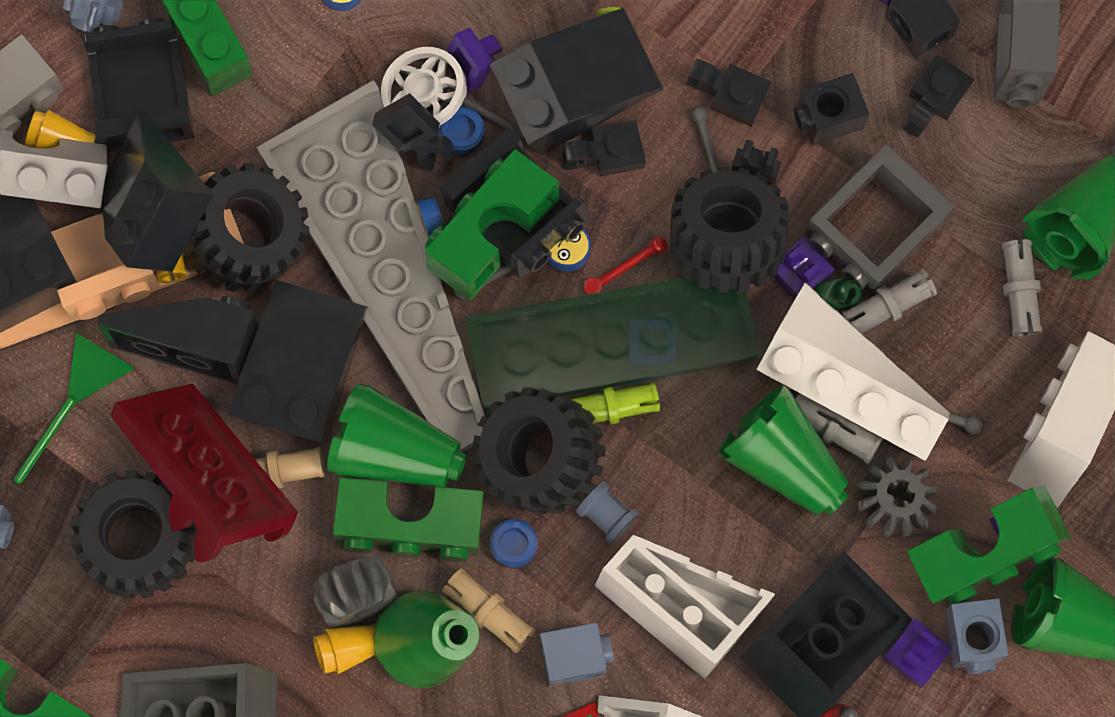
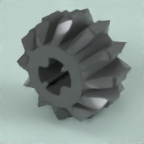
(913, 494)
(354, 591)

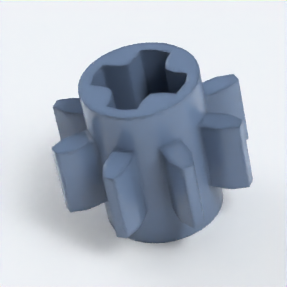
(93, 13)

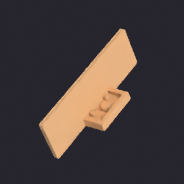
(100, 278)

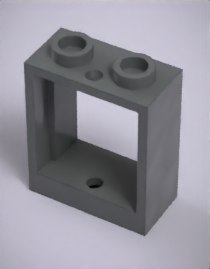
(1026, 50)
(909, 188)

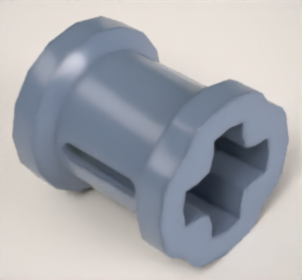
(607, 512)

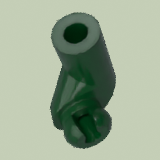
(839, 292)

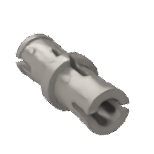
(1021, 288)
(890, 302)
(840, 429)

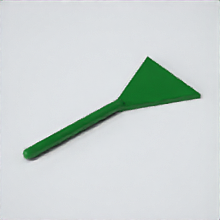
(90, 372)

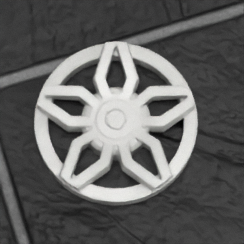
(424, 83)

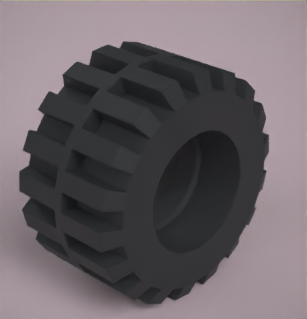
(275, 211)
(725, 257)
(508, 436)
(100, 513)

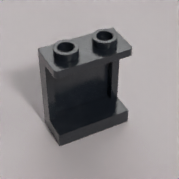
(138, 72)
(516, 246)

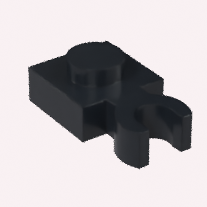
(411, 127)
(757, 161)

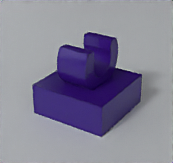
(474, 56)
(802, 265)
(918, 653)

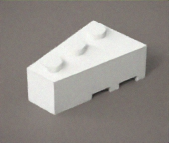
(1073, 421)
(681, 603)

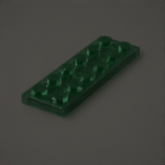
(611, 339)

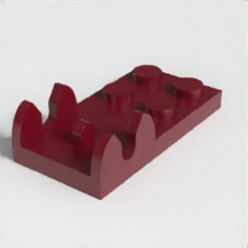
(204, 470)

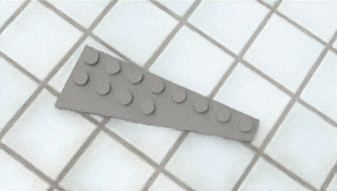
(376, 250)

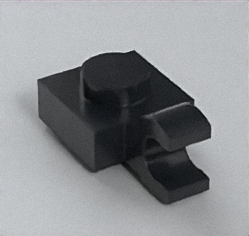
(936, 92)
(736, 93)
(612, 147)

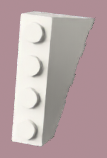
(842, 370)

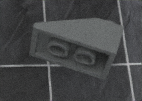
(200, 692)

